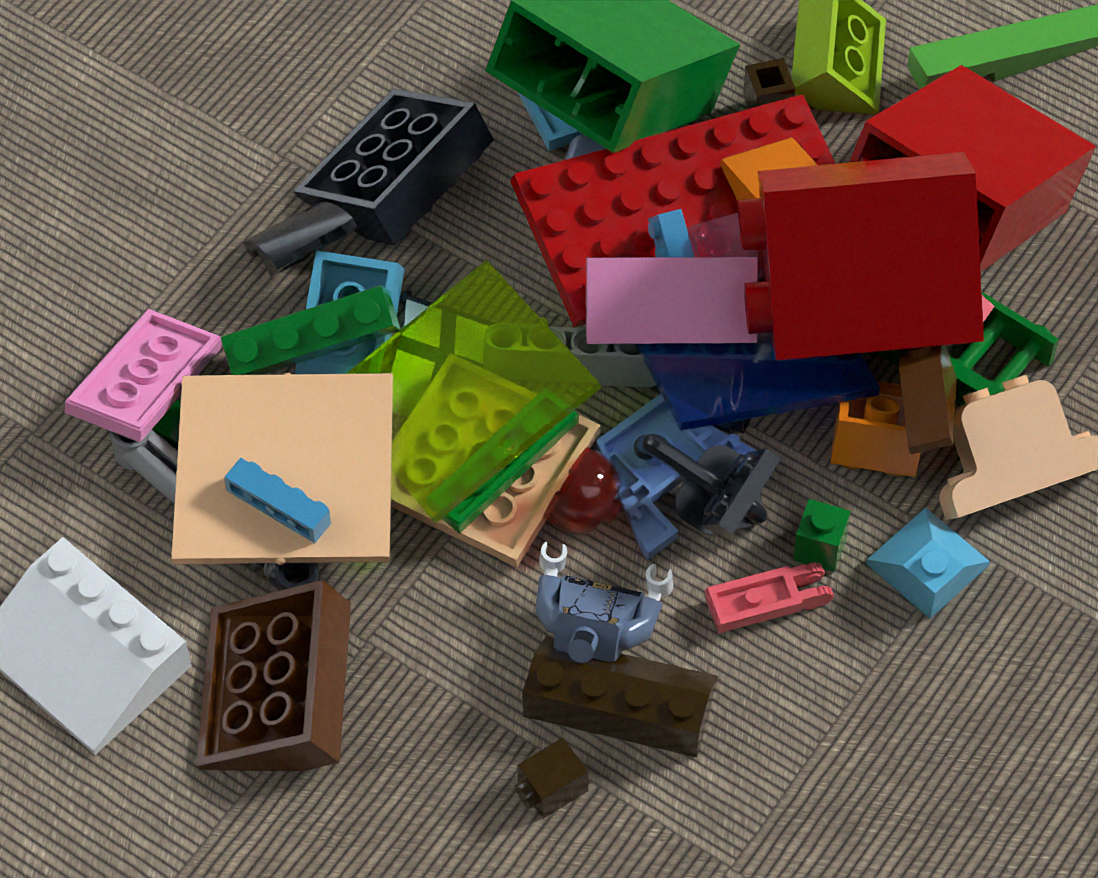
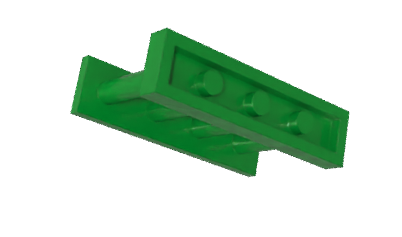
(1002, 322)

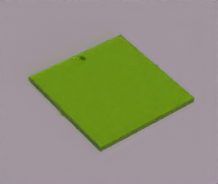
(473, 388)

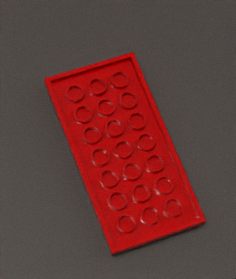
(604, 199)

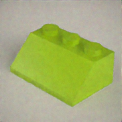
(839, 55)

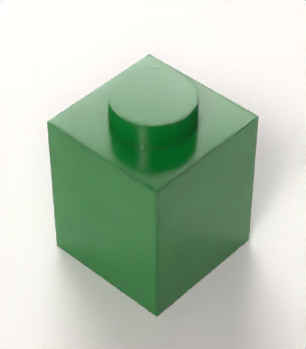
(821, 534)

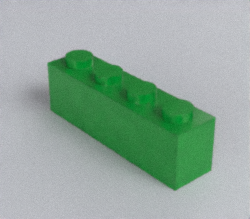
(311, 333)

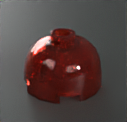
(586, 495)

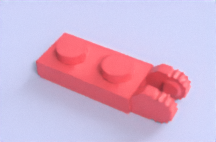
(766, 596)

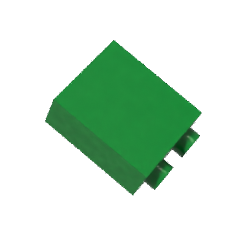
(613, 64)

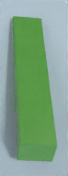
(1008, 48)

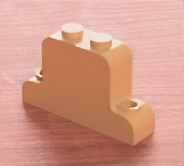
(1013, 446)

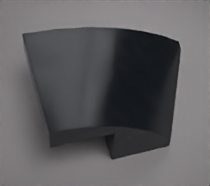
(299, 236)

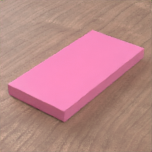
(668, 300)
(142, 375)

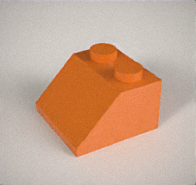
(873, 434)

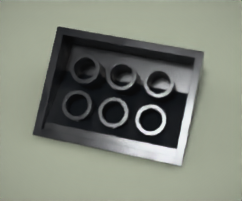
(398, 162)

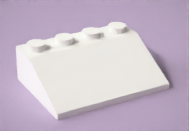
(85, 646)

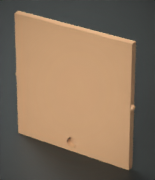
(310, 431)

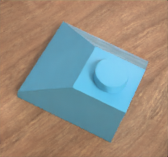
(927, 562)

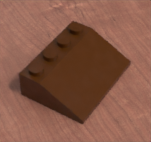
(275, 681)

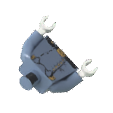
(596, 617)

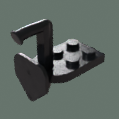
(719, 488)

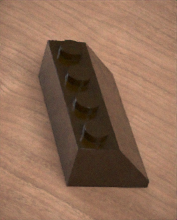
(620, 698)

